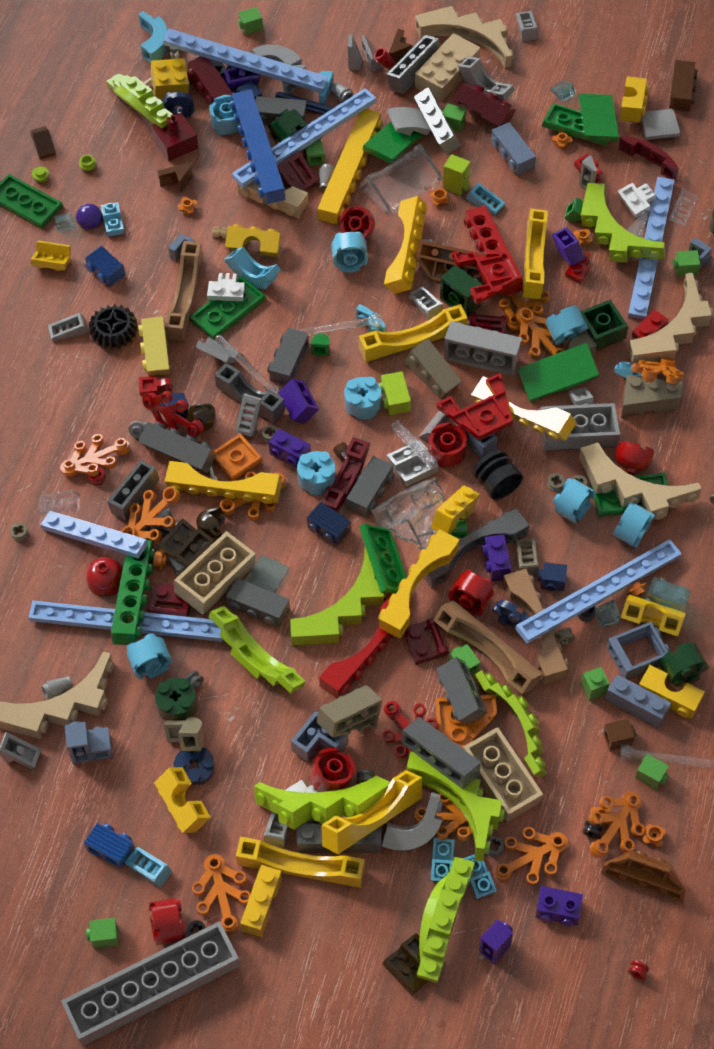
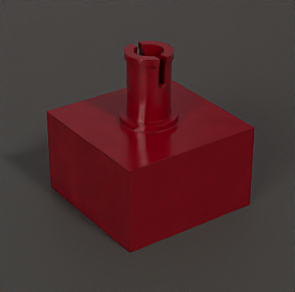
(175, 138)

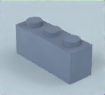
(513, 148)
(637, 701)

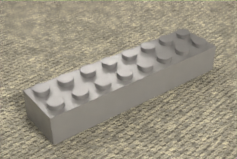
(150, 983)

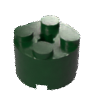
(287, 124)
(684, 664)
(175, 699)

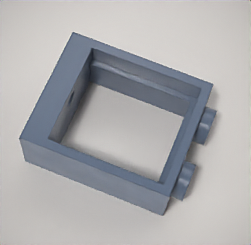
(620, 658)

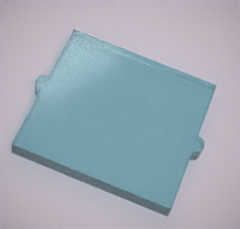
(267, 573)

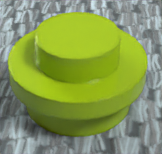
(87, 163)
(40, 174)

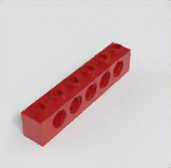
(487, 238)

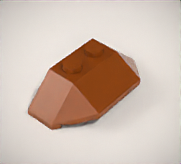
(438, 260)
(646, 873)

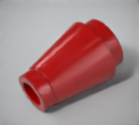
(384, 58)

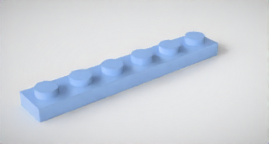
(94, 534)

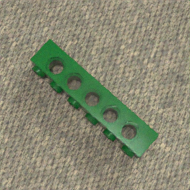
(132, 597)

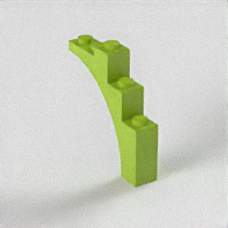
(608, 231)
(327, 625)
(299, 807)
(481, 812)

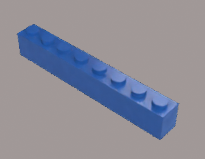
(257, 147)

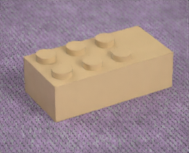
(441, 70)
(214, 572)
(504, 774)

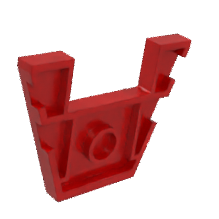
(496, 270)
(484, 416)

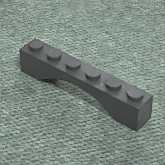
(510, 525)

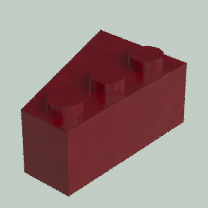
(206, 79)
(485, 104)

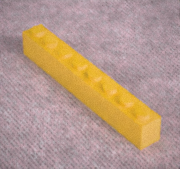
(349, 167)

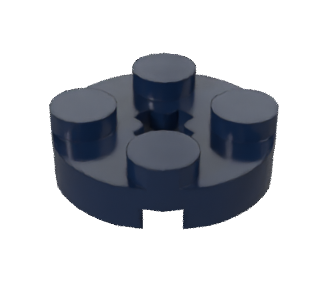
(179, 99)
(508, 613)
(205, 764)

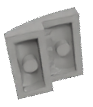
(408, 120)
(660, 124)
(215, 349)
(409, 465)

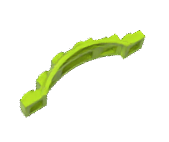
(140, 98)
(251, 654)
(527, 719)
(440, 918)

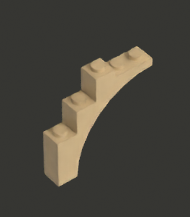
(470, 27)
(679, 331)
(653, 497)
(87, 696)

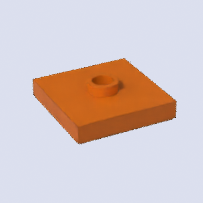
(237, 457)

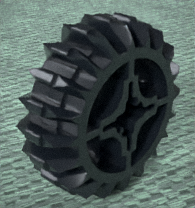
(113, 326)

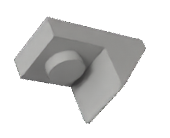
(19, 751)

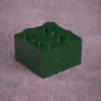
(455, 290)
(605, 324)

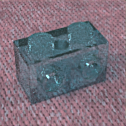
(668, 594)

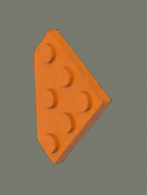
(460, 732)

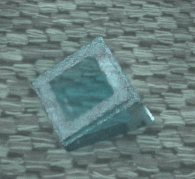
(563, 90)
(64, 221)
(607, 613)

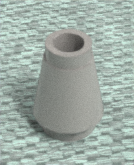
(341, 92)
(325, 174)
(56, 687)

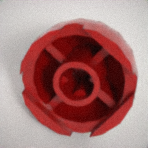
(357, 220)
(633, 457)
(104, 576)

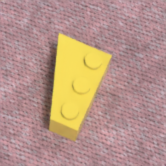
(154, 346)

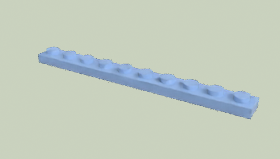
(245, 60)
(311, 133)
(654, 232)
(597, 591)
(103, 619)

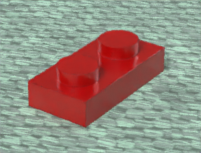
(650, 325)

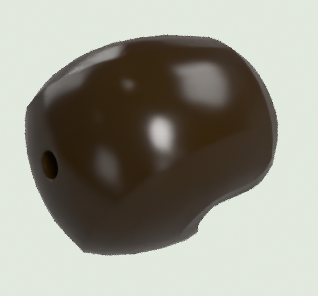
(204, 413)
(210, 520)

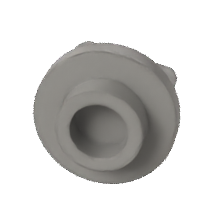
(136, 428)

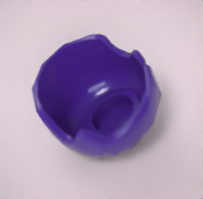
(89, 216)

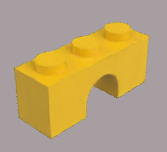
(634, 99)
(239, 237)
(458, 506)
(642, 610)
(683, 702)
(172, 788)
(260, 900)

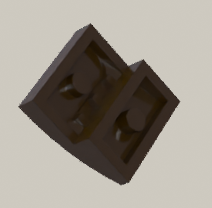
(185, 543)
(405, 964)

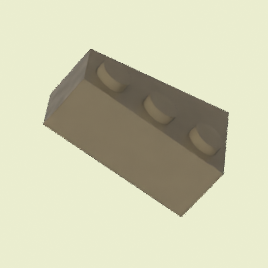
(432, 369)
(649, 396)
(351, 712)

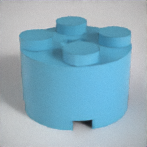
(222, 116)
(349, 251)
(566, 324)
(362, 397)
(316, 472)
(573, 500)
(633, 524)
(149, 656)

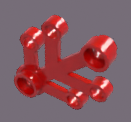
(152, 403)
(404, 723)

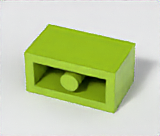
(456, 175)
(395, 393)

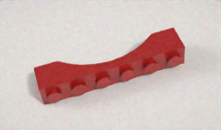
(341, 674)

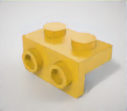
(51, 255)

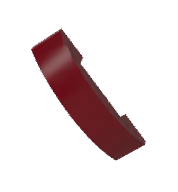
(651, 152)
(348, 473)

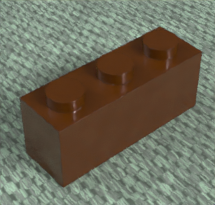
(683, 85)

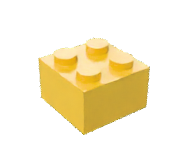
(168, 76)

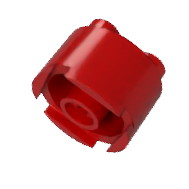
(448, 444)
(472, 592)
(332, 770)
(166, 921)

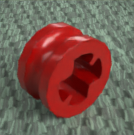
(99, 479)
(638, 969)

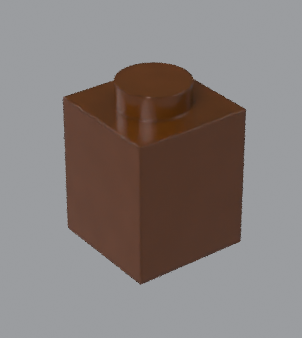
(619, 733)

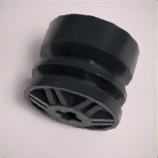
(497, 474)

